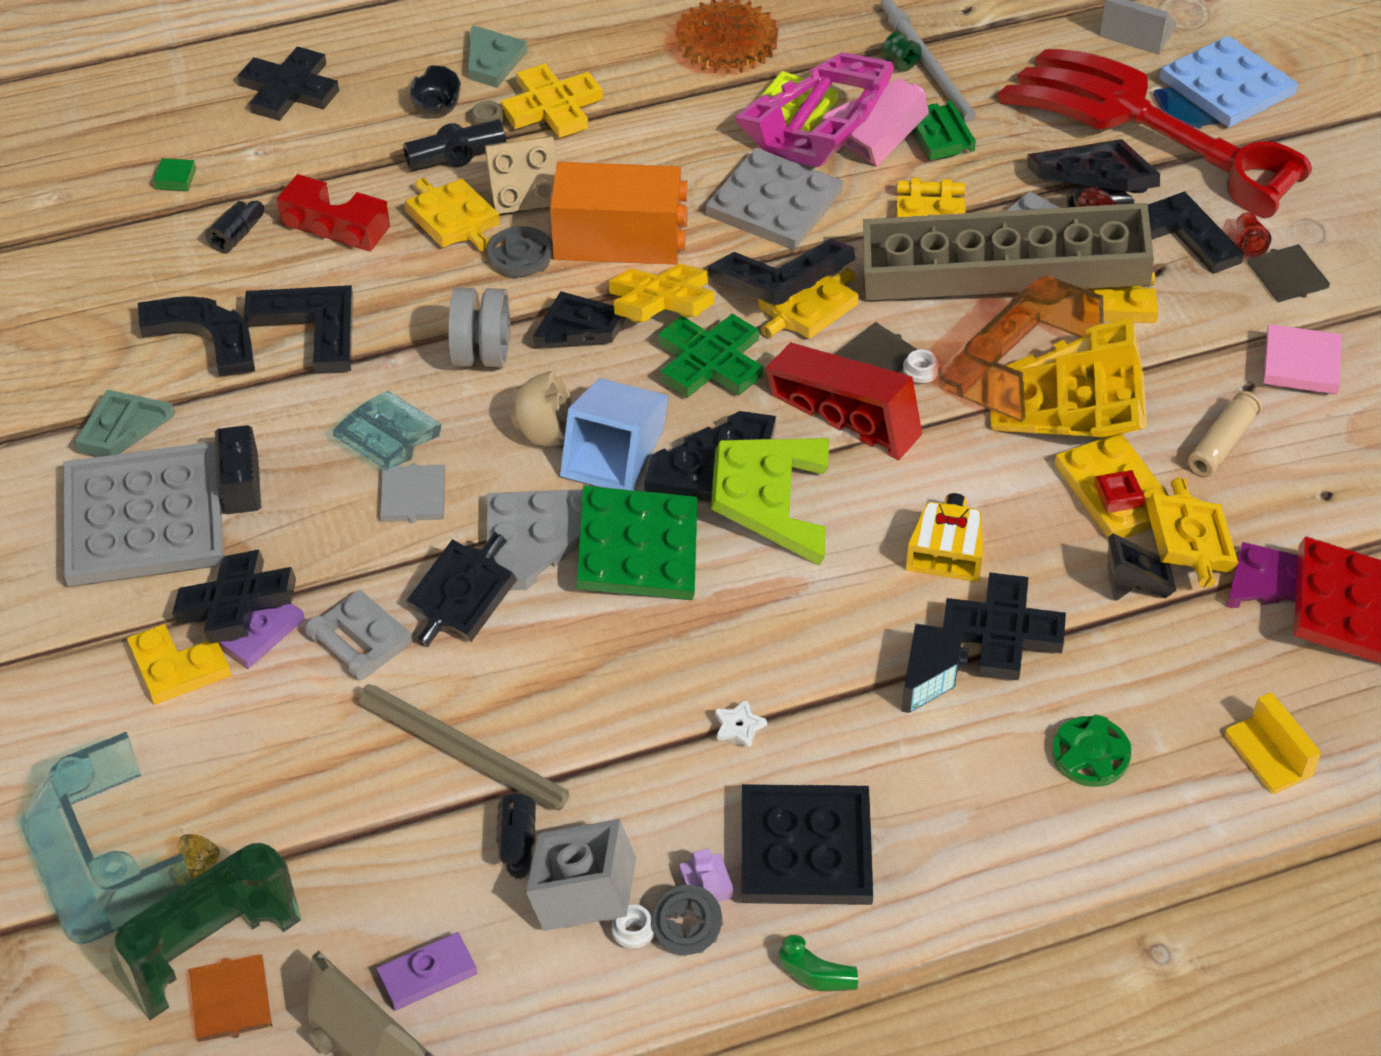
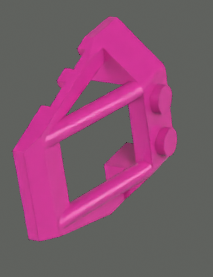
(767, 127)

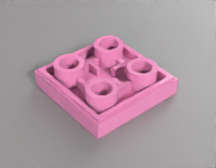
(1302, 359)

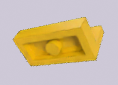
(1274, 745)

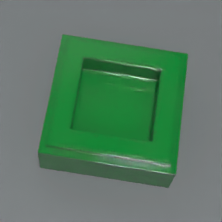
(174, 174)

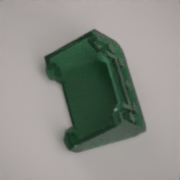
(245, 884)

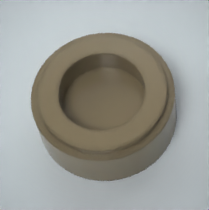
(486, 112)

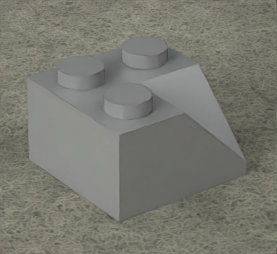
(581, 875)

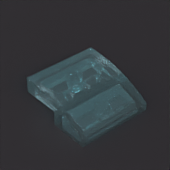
(386, 430)

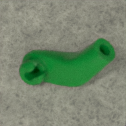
(814, 971)

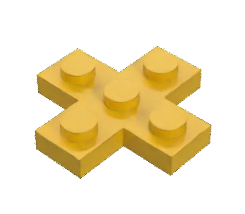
(552, 100)
(648, 294)

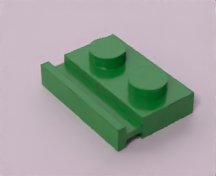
(944, 132)

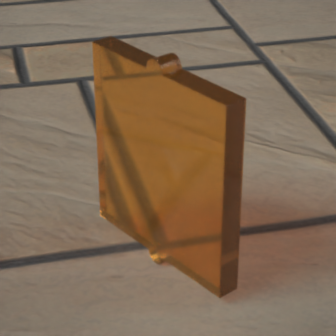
(230, 998)

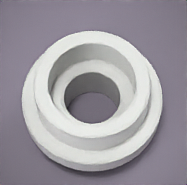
(921, 366)
(638, 917)

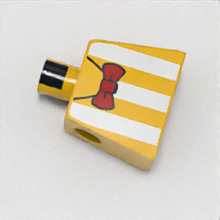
(947, 540)

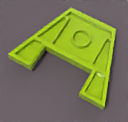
(755, 489)

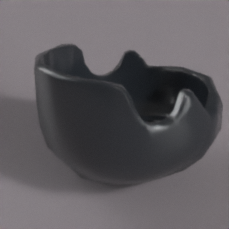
(435, 91)

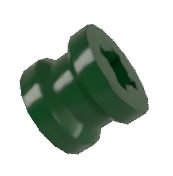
(901, 51)

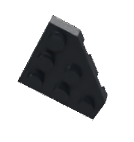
(1099, 165)
(690, 467)

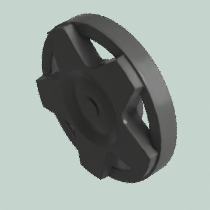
(519, 254)

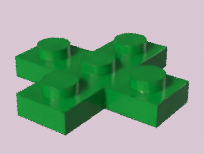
(710, 355)

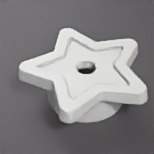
(739, 734)

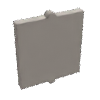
(413, 493)

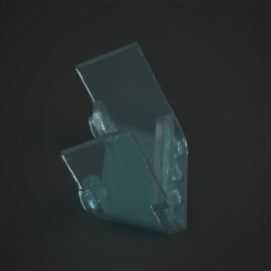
(90, 892)

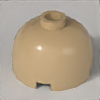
(542, 409)

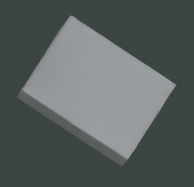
(1136, 25)

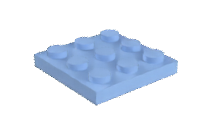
(1228, 81)

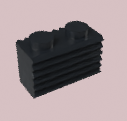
(237, 469)

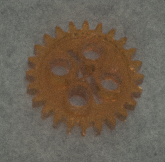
(726, 35)

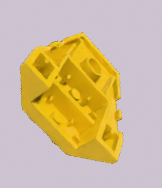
(1083, 386)

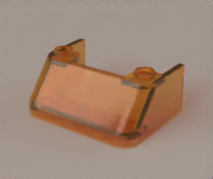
(974, 367)

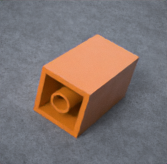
(618, 213)

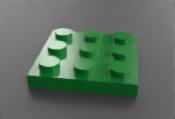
(637, 543)

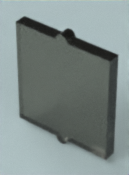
(1288, 273)
(878, 348)

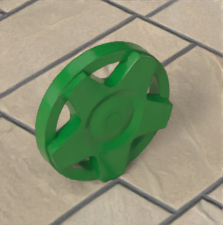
(1092, 750)

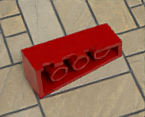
(849, 395)

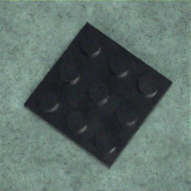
(806, 844)

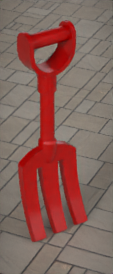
(1111, 93)

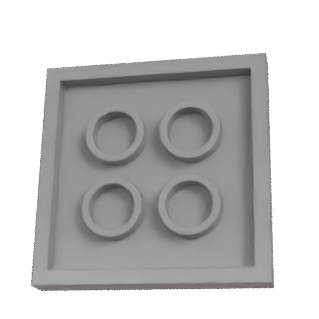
(774, 198)

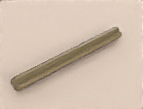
(464, 747)

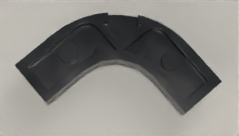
(202, 316)

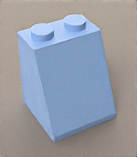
(612, 434)

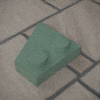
(493, 55)
(121, 422)

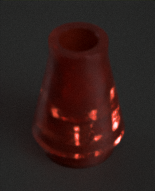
(1252, 235)

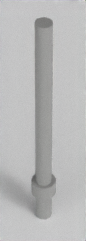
(901, 22)

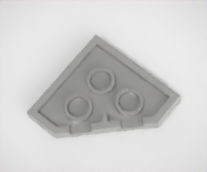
(538, 530)

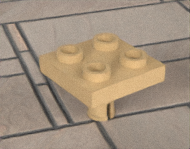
(521, 173)

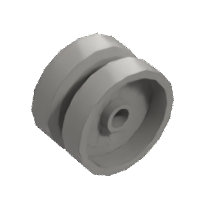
(479, 327)

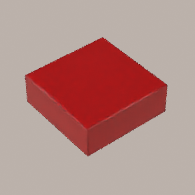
(1119, 491)

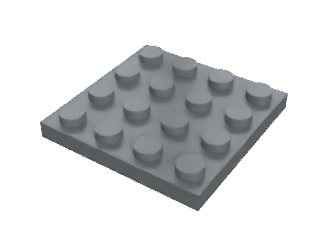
(141, 514)

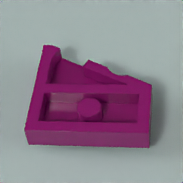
(1263, 575)

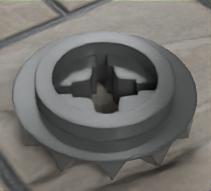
(674, 905)

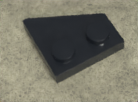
(577, 322)

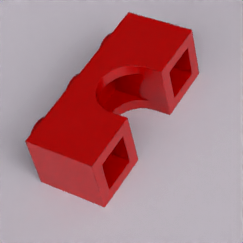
(354, 223)

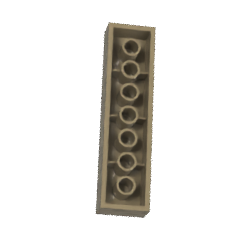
(1007, 251)

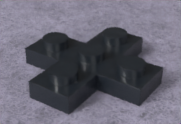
(288, 83)
(233, 597)
(1005, 625)

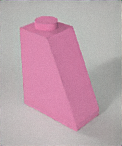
(890, 121)

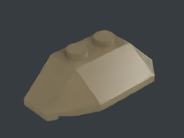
(349, 1020)

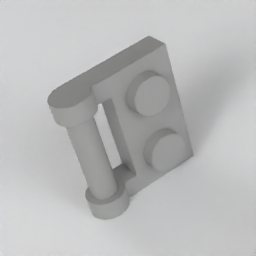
(367, 626)

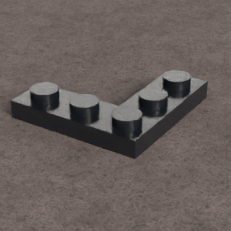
(1195, 229)
(780, 284)
(326, 306)

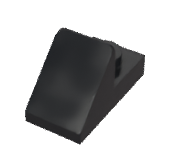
(1136, 566)

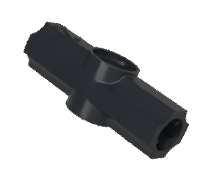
(453, 145)

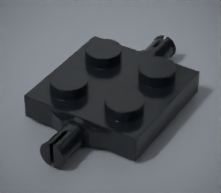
(461, 590)

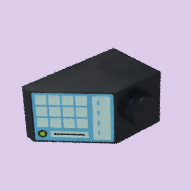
(932, 664)

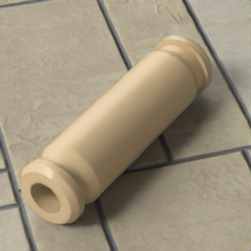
(1224, 433)

